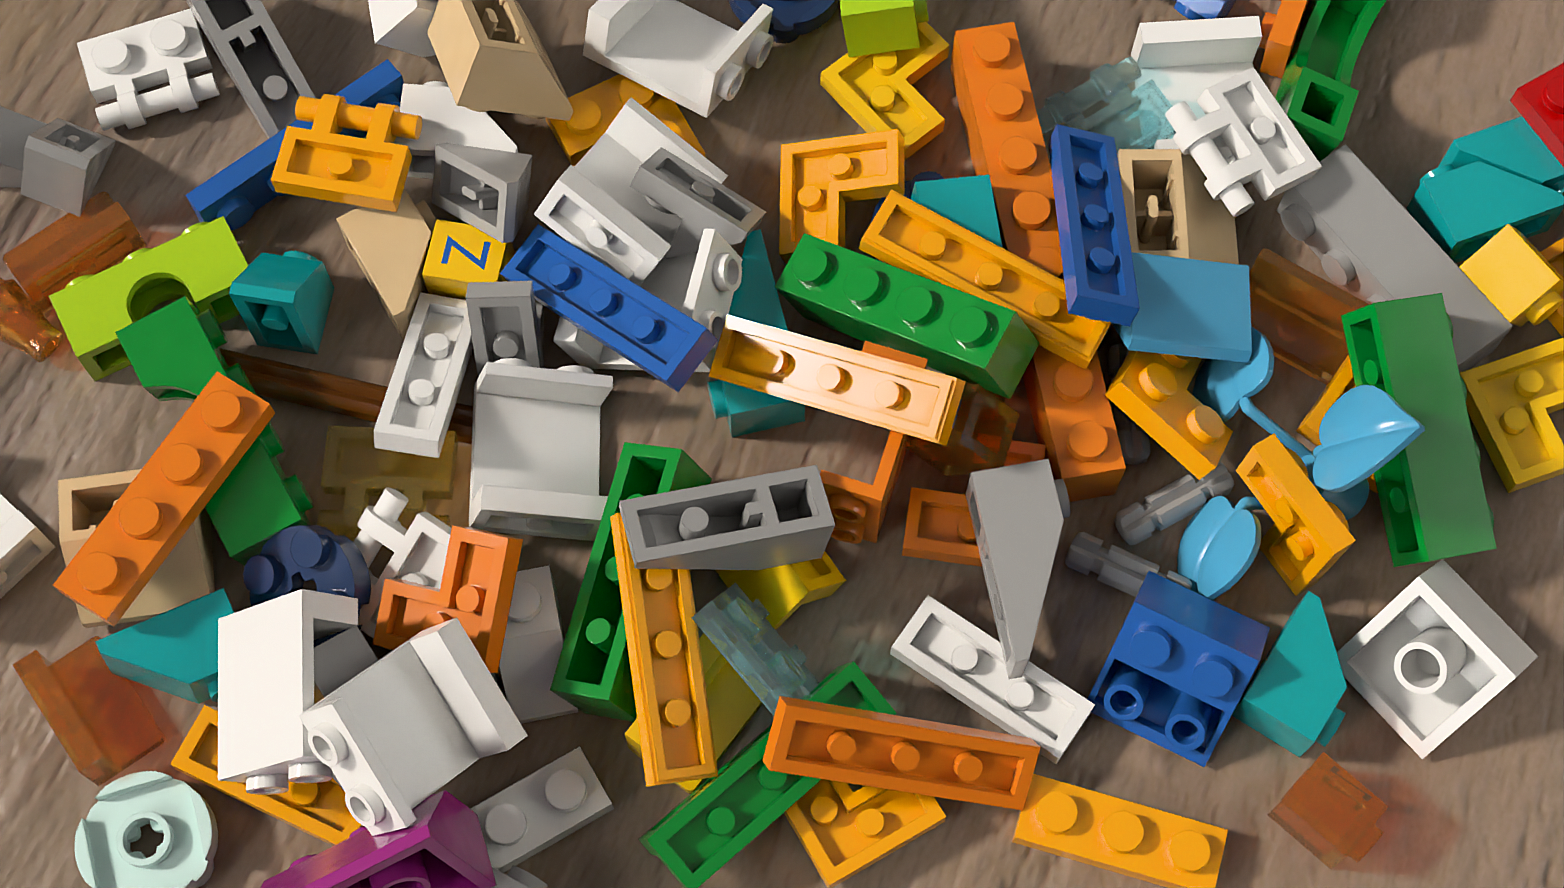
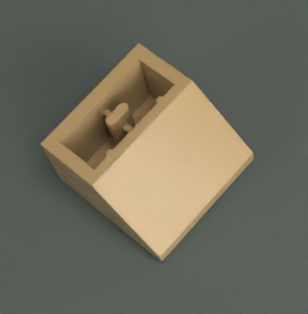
(496, 59)
(1172, 209)
(180, 578)

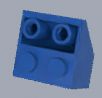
(1178, 668)

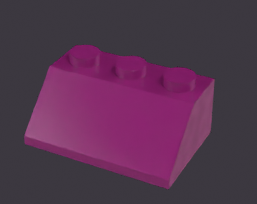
(433, 852)

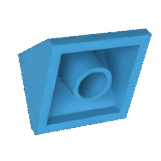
(1190, 309)

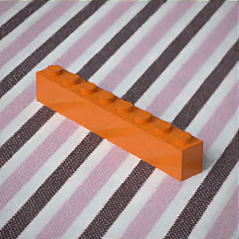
(1008, 144)

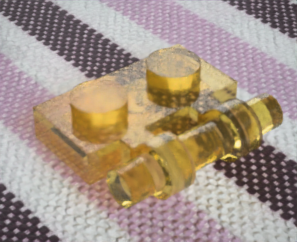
(361, 471)

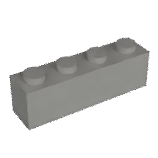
(1383, 252)

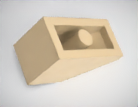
(392, 253)

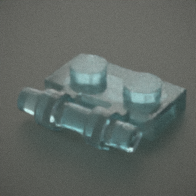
(1131, 117)
(755, 648)

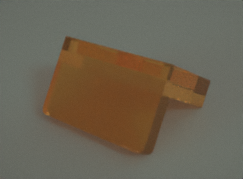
(73, 249)
(1300, 315)
(91, 710)

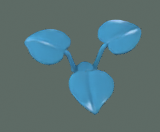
(1356, 440)

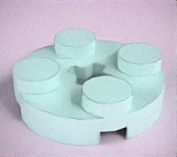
(116, 820)

